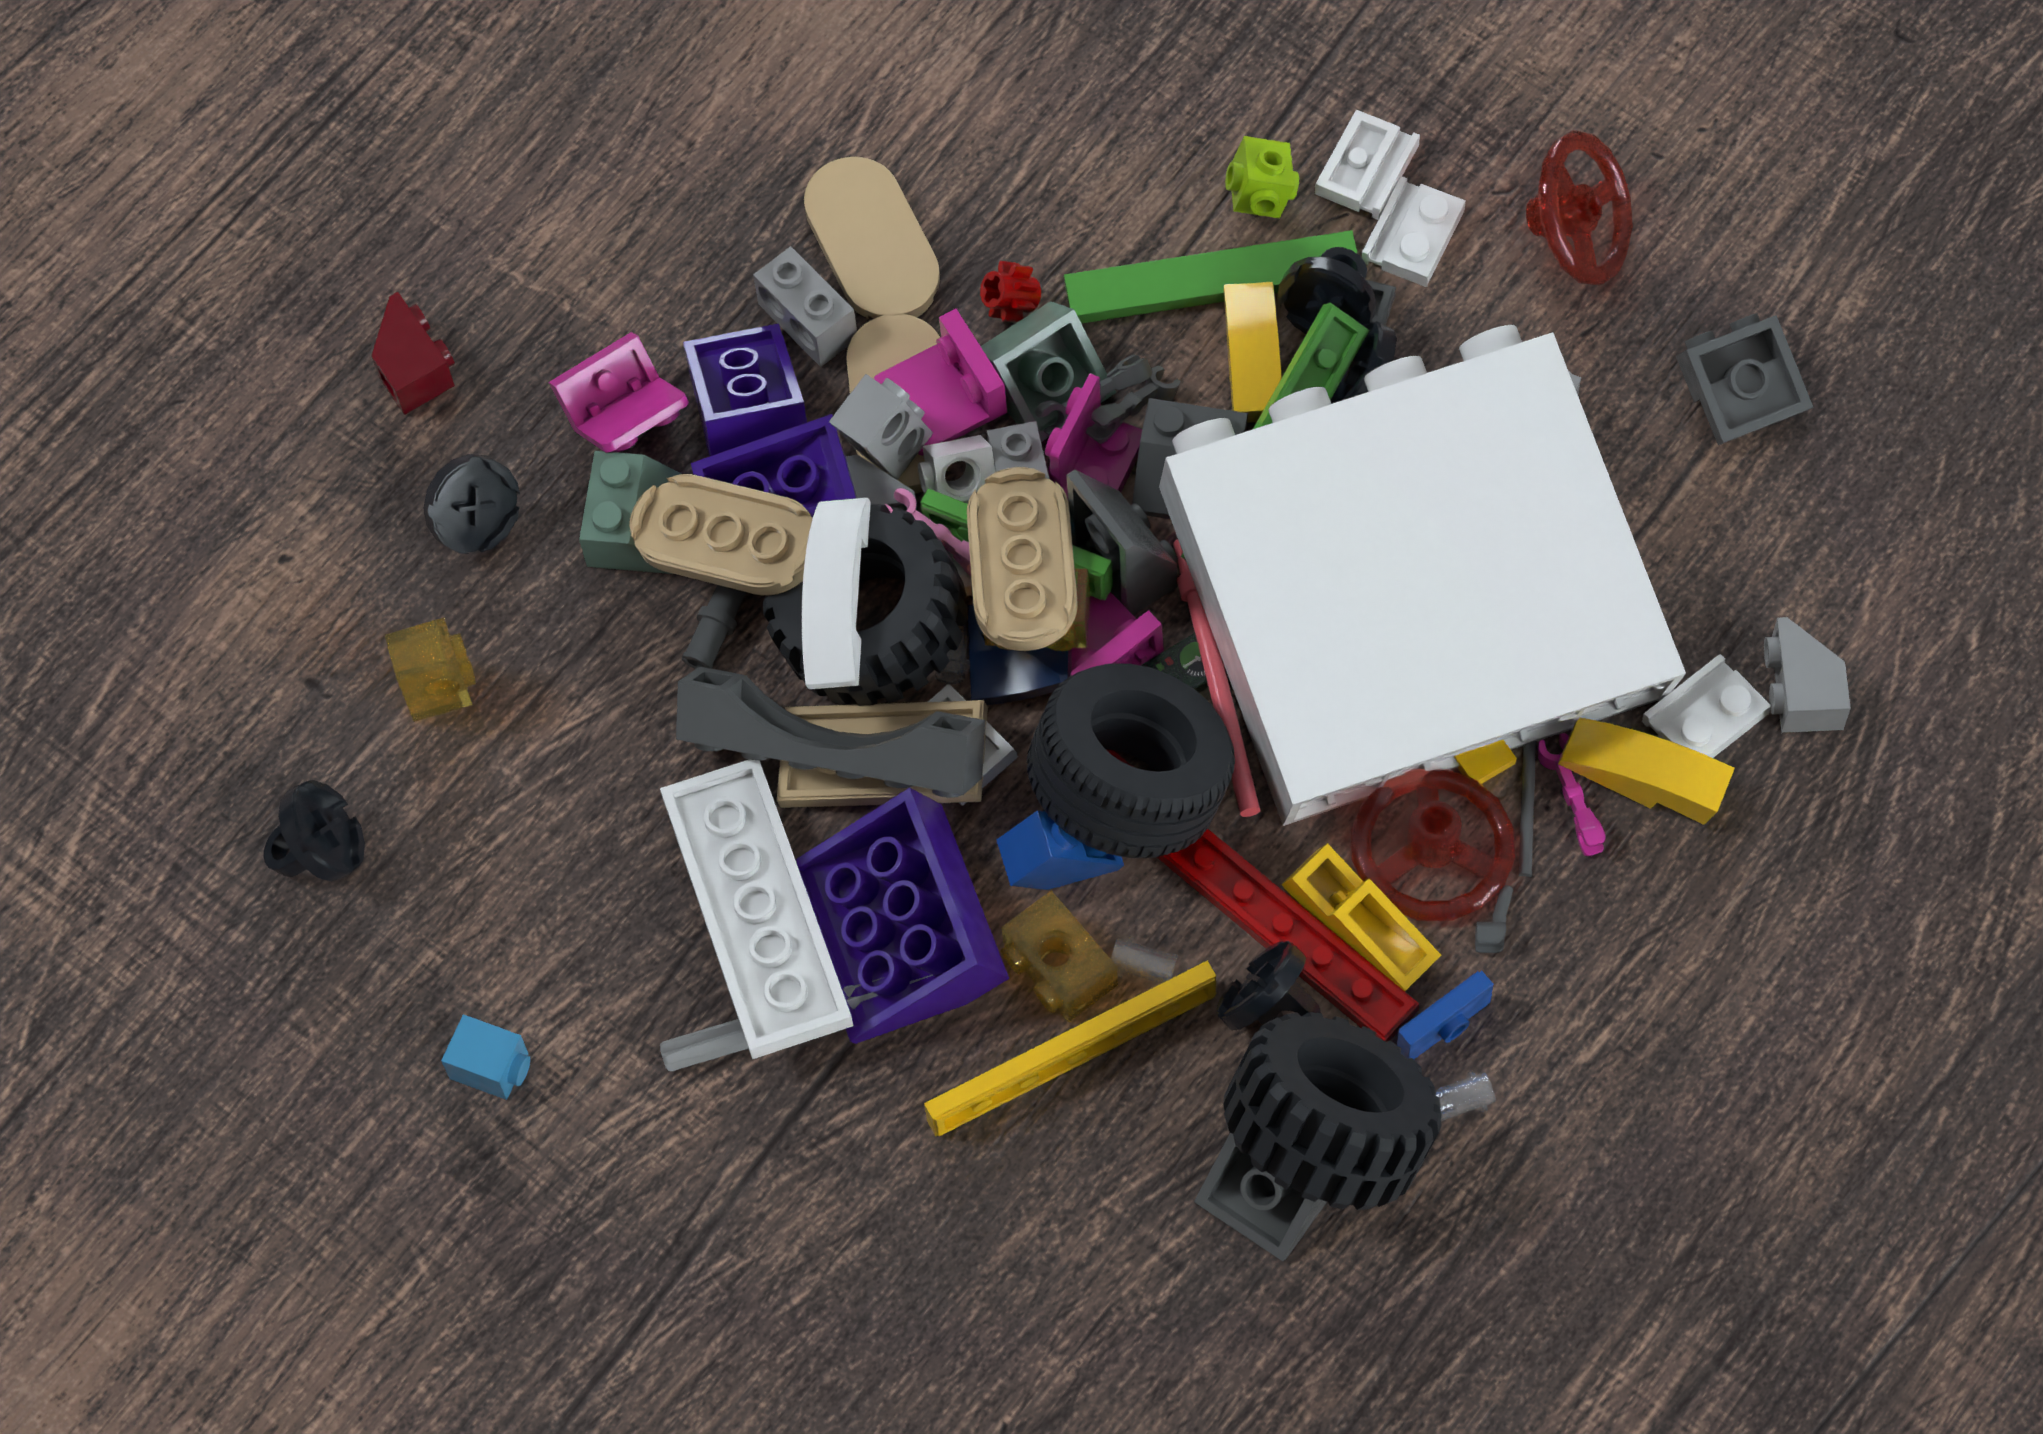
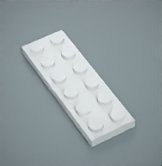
(756, 908)

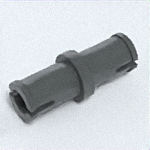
(714, 625)

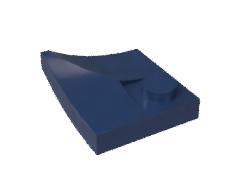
(1012, 674)

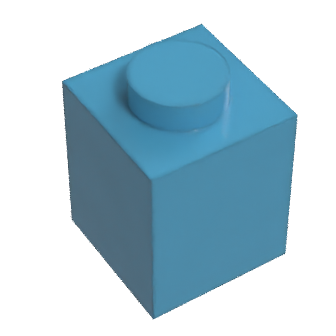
(486, 1057)

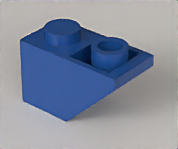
(1046, 857)

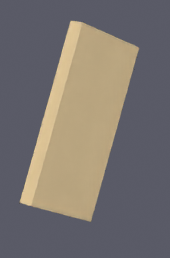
(825, 788)

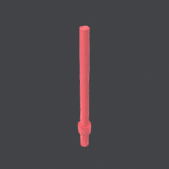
(1219, 689)

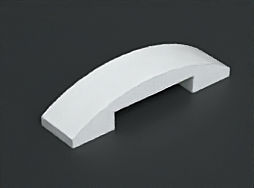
(831, 593)

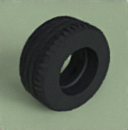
(1109, 801)

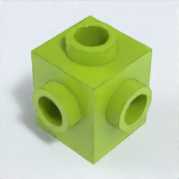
(1262, 177)

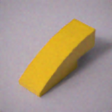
(1252, 346)
(1647, 768)
(1361, 916)

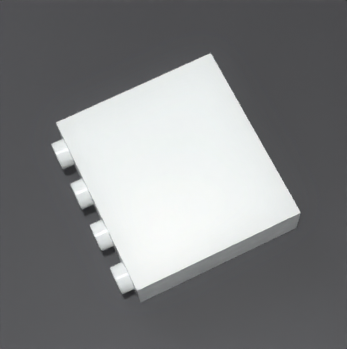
(1416, 570)

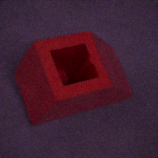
(407, 358)

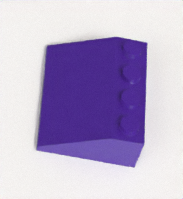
(901, 909)

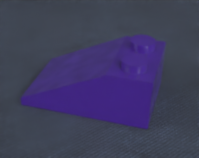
(744, 386)
(795, 463)

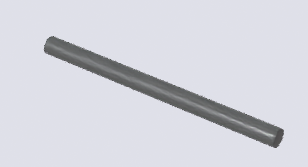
(1527, 809)

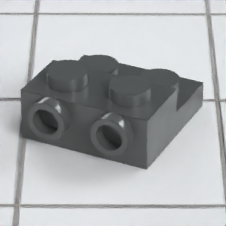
(1744, 377)

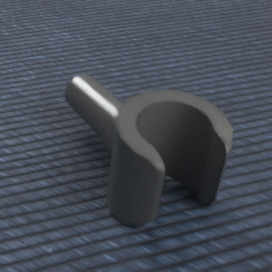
(1491, 935)

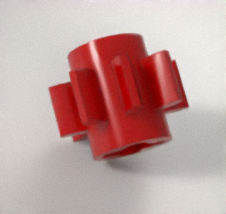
(1010, 291)

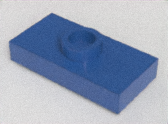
(1446, 1017)

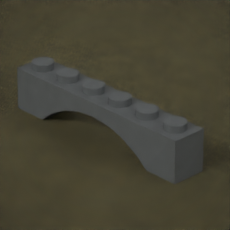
(733, 714)

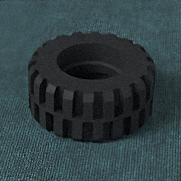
(913, 636)
(1332, 1111)

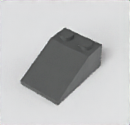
(1120, 532)

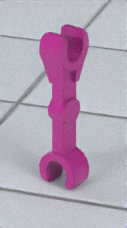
(1588, 827)

